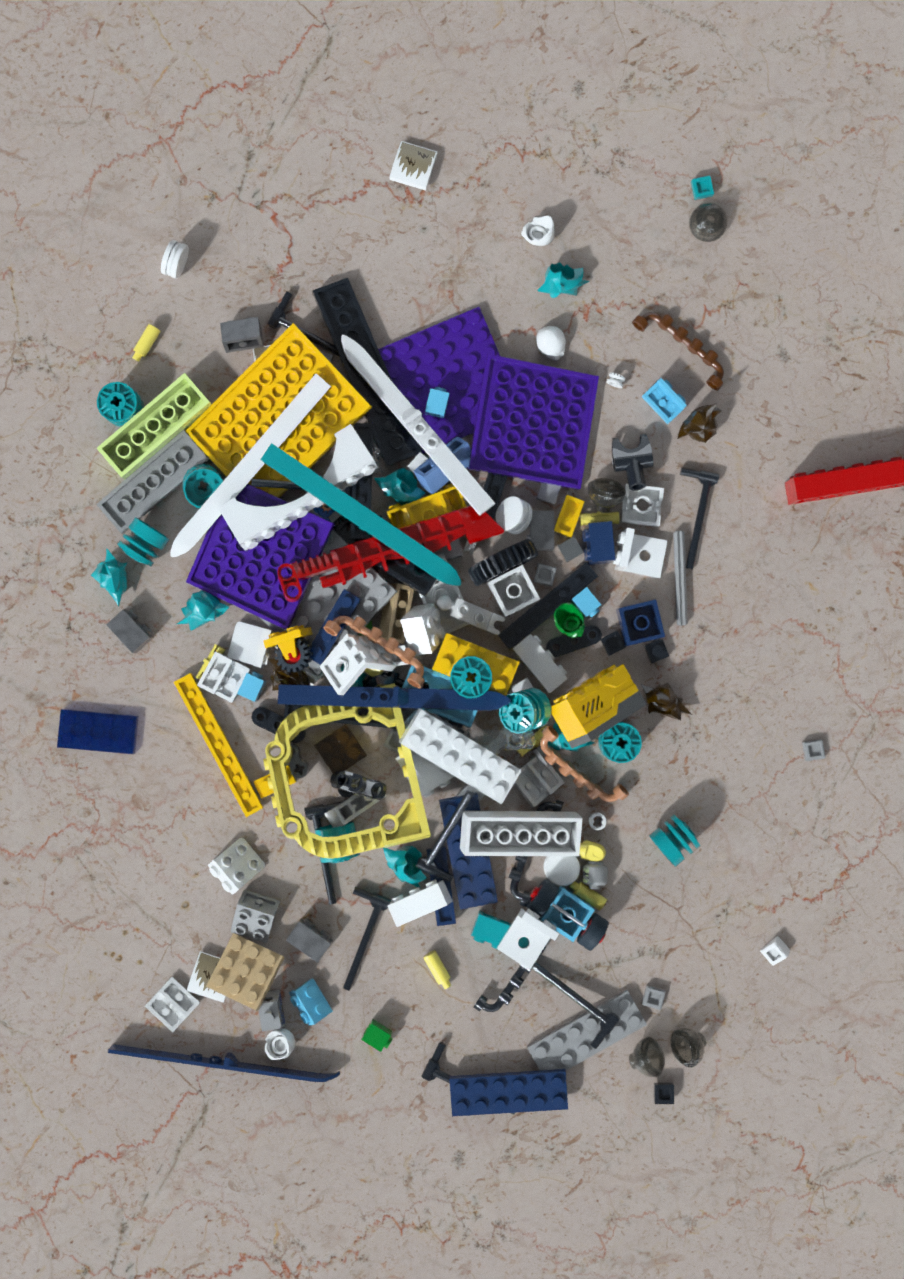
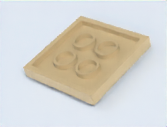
(245, 972)

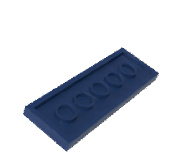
(471, 873)
(508, 1092)

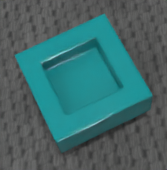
(702, 187)

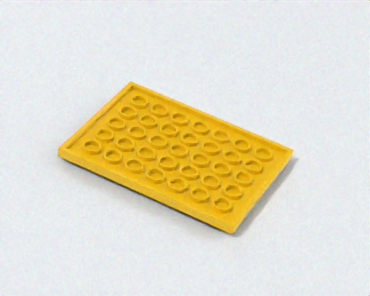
(260, 397)

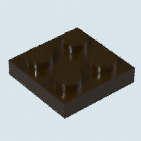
(340, 749)

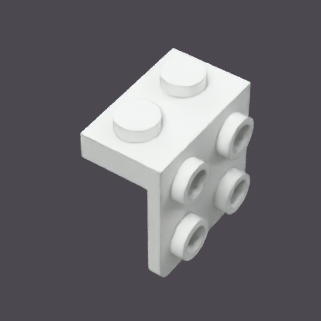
(248, 644)
(236, 865)

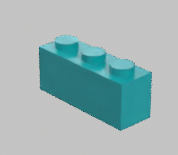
(492, 930)

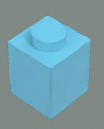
(437, 402)
(586, 603)
(252, 686)

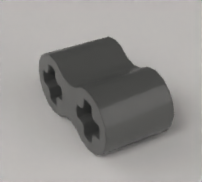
(297, 759)

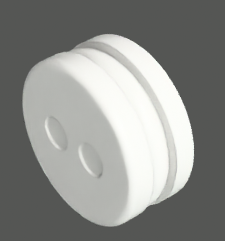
(174, 259)
(514, 515)
(561, 869)

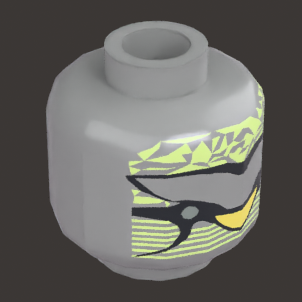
(595, 875)

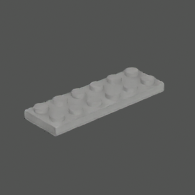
(151, 482)
(572, 1041)

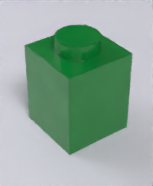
(377, 1035)

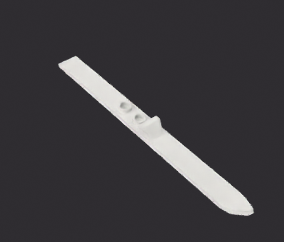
(416, 426)
(249, 465)

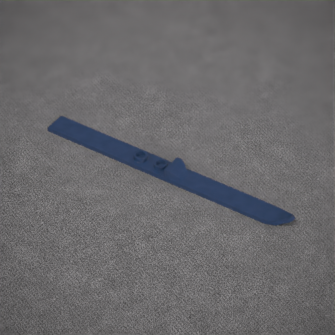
(389, 698)
(229, 1063)

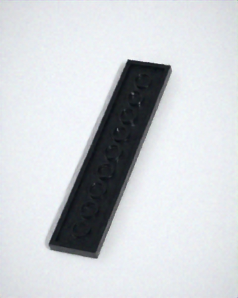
(344, 317)

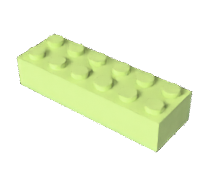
(154, 426)

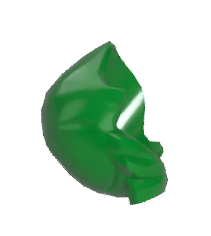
(569, 620)

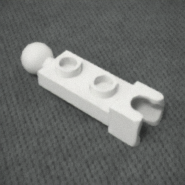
(470, 613)

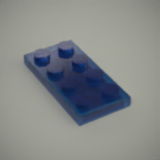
(97, 731)

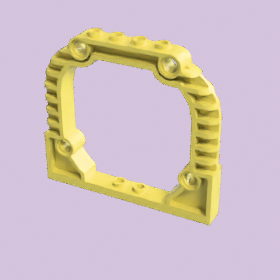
(409, 821)

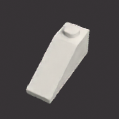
(350, 809)

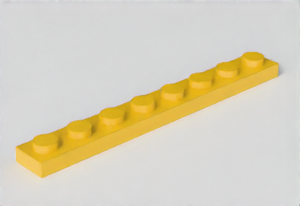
(218, 745)

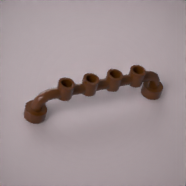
(680, 335)

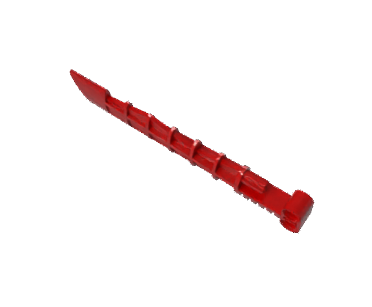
(364, 554)

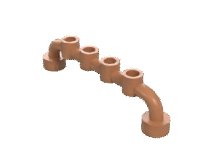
(374, 635)
(580, 779)

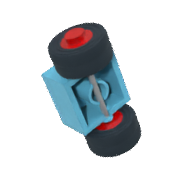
(568, 914)

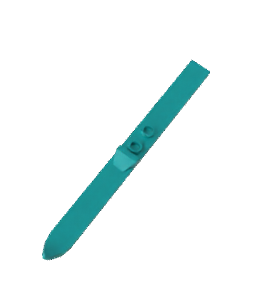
(360, 515)

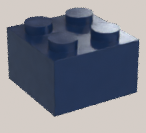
(599, 543)
(640, 622)

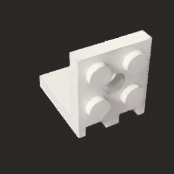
(628, 554)
(357, 655)
(529, 926)

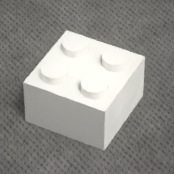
(513, 591)
(423, 628)

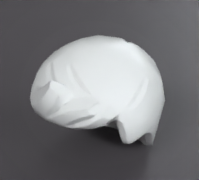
(539, 231)
(551, 342)
(279, 1044)

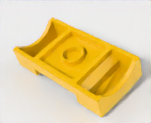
(427, 507)

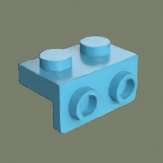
(664, 400)
(310, 1002)

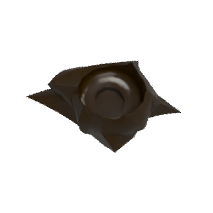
(701, 423)
(282, 677)
(664, 701)

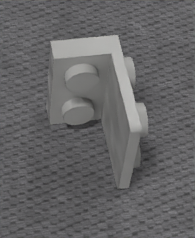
(254, 916)

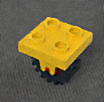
(292, 650)

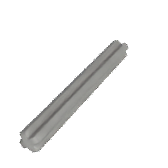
(680, 578)

